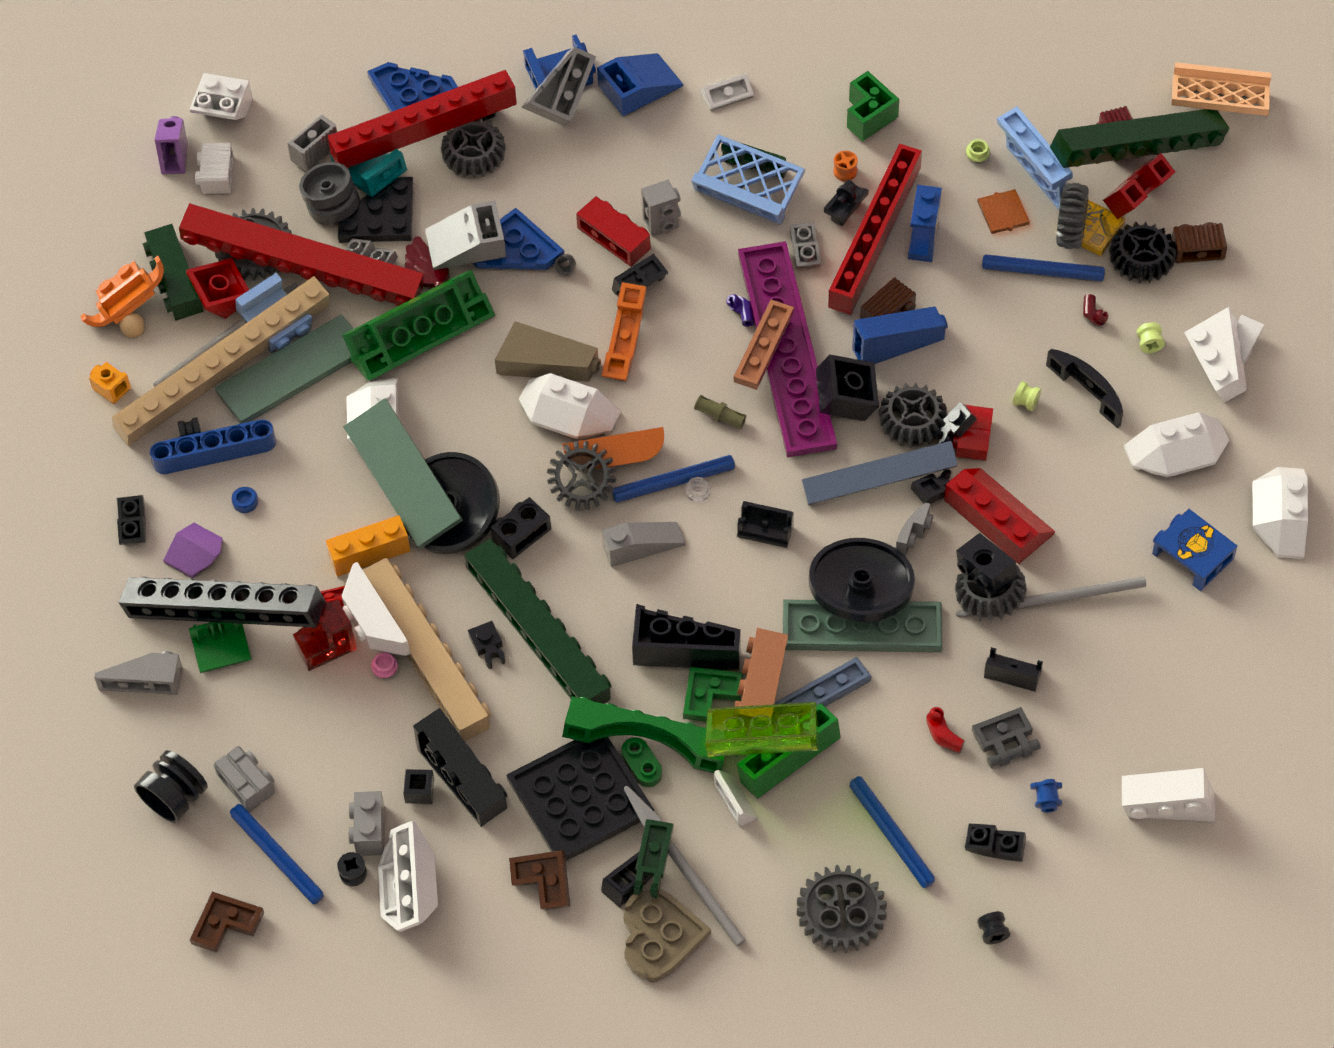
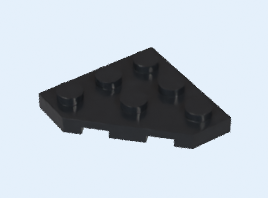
(383, 216)

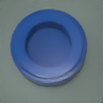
(244, 499)

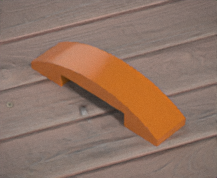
(625, 332)

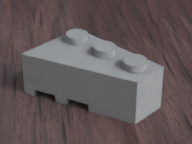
(562, 88)

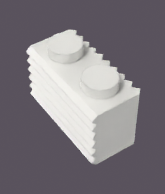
(215, 168)

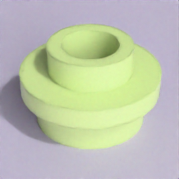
(977, 150)

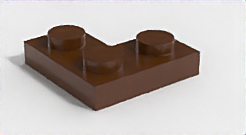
(548, 871)
(223, 914)

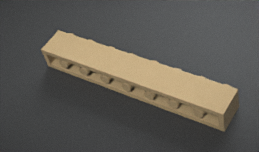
(428, 654)

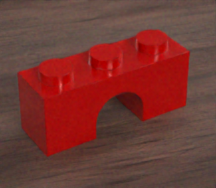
(1138, 185)

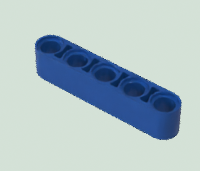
(223, 438)

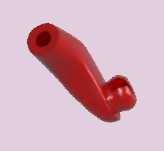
(941, 733)

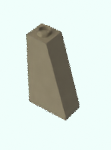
(538, 353)

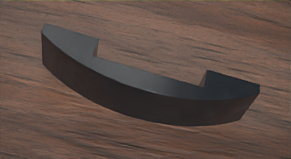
(1067, 365)

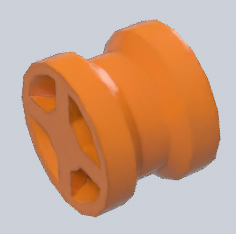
(849, 161)

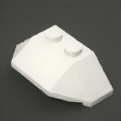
(371, 394)
(568, 407)
(1178, 445)
(1281, 511)
(371, 616)
(407, 878)

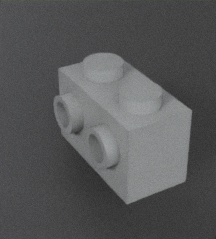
(660, 207)
(369, 821)

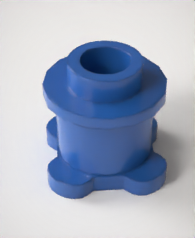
(1047, 795)

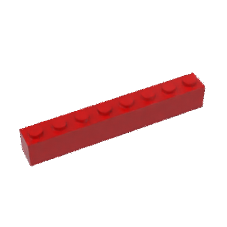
(423, 119)
(874, 229)

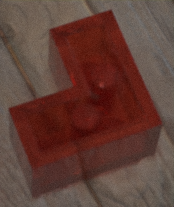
(327, 641)

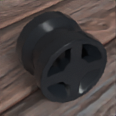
(189, 428)
(355, 875)
(993, 927)

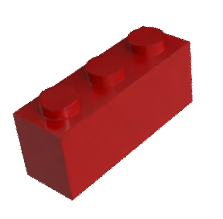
(613, 231)

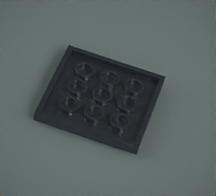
(577, 795)

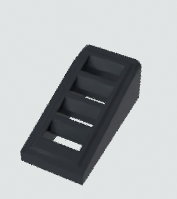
(617, 889)

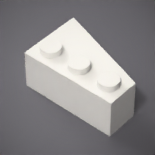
(1219, 353)
(1169, 796)

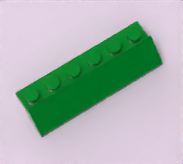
(418, 325)

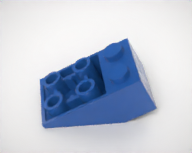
(636, 81)

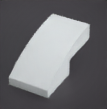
(1248, 333)

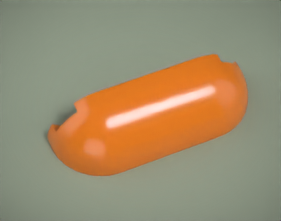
(624, 447)

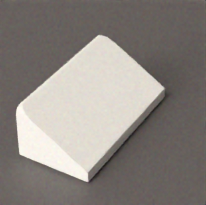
(727, 91)
(734, 798)

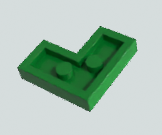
(704, 686)

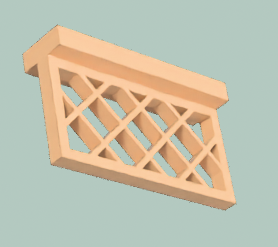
(1216, 80)

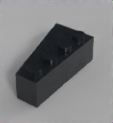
(683, 642)
(459, 767)

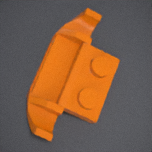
(124, 293)

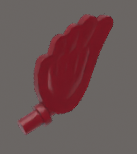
(419, 260)

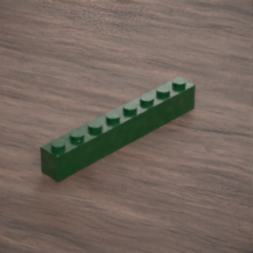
(1138, 137)
(536, 624)

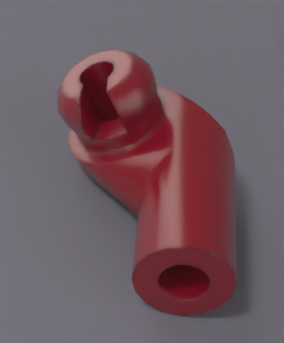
(1090, 312)

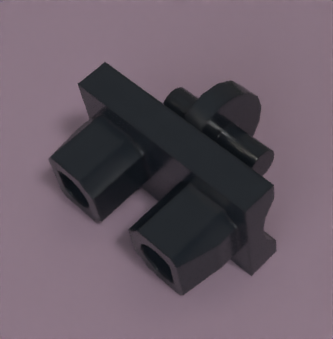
(845, 202)

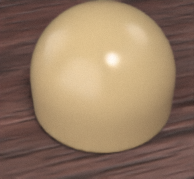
(132, 325)

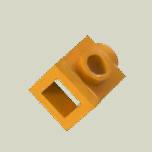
(109, 382)

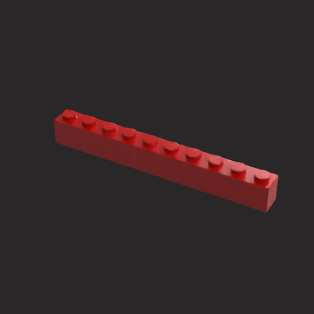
(299, 256)

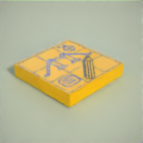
(1100, 228)

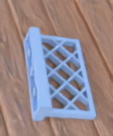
(1034, 154)
(739, 197)

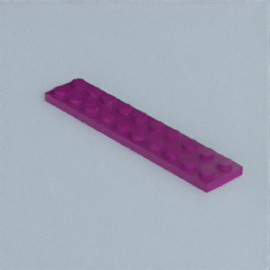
(792, 370)

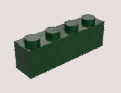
(180, 293)

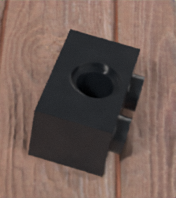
(986, 564)

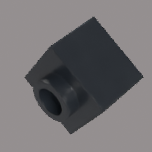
(418, 786)

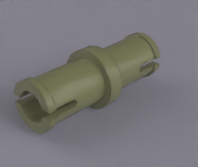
(720, 412)

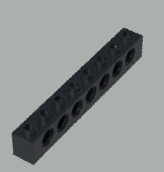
(222, 602)

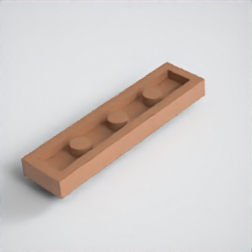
(763, 344)

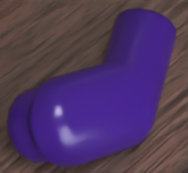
(743, 307)

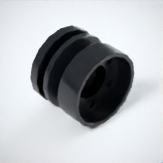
(170, 786)

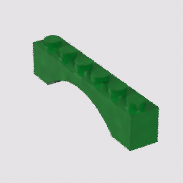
(594, 720)

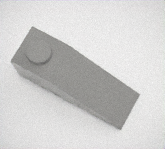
(639, 540)
(146, 674)

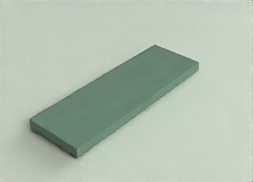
(287, 371)
(403, 473)
(910, 630)

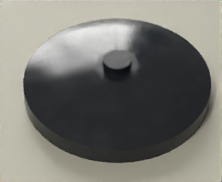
(473, 495)
(861, 579)

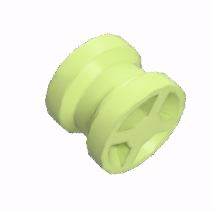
(1150, 337)
(1027, 396)

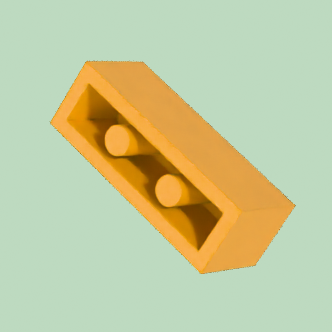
(368, 545)

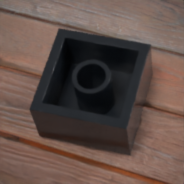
(847, 387)

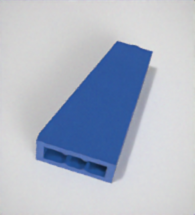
(897, 333)

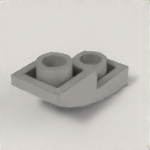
(805, 245)
(367, 249)
(914, 527)

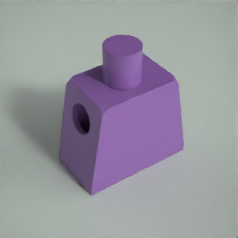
(171, 135)

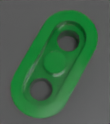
(641, 760)

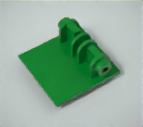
(219, 645)

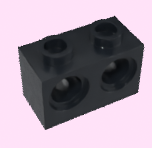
(524, 531)

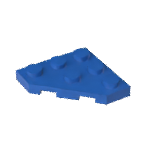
(405, 87)
(524, 245)

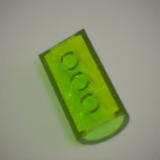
(762, 729)

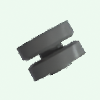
(329, 192)

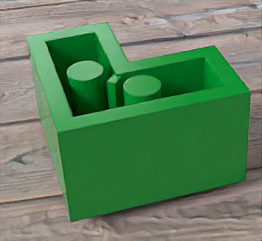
(872, 106)

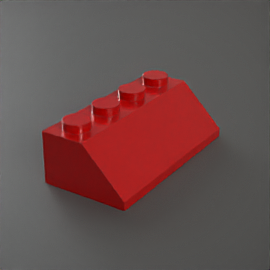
(997, 513)

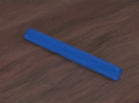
(1043, 267)
(673, 478)
(892, 832)
(277, 854)

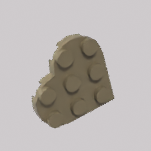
(660, 934)

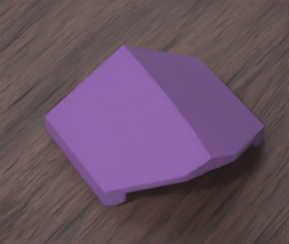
(193, 550)

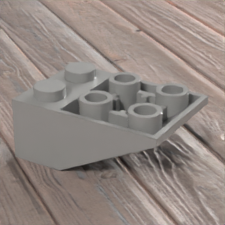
(466, 237)

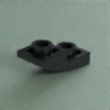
(131, 520)
(995, 843)

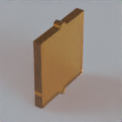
(1003, 211)

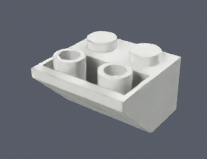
(222, 97)

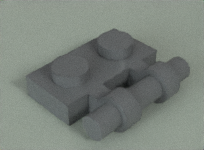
(1003, 730)

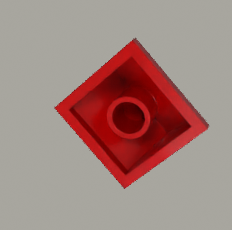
(218, 286)

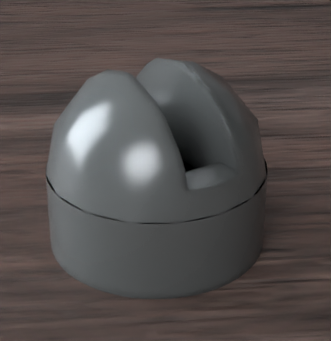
(568, 269)

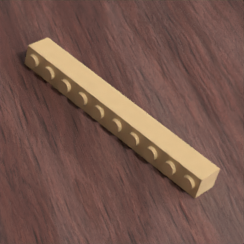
(218, 362)

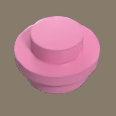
(384, 665)

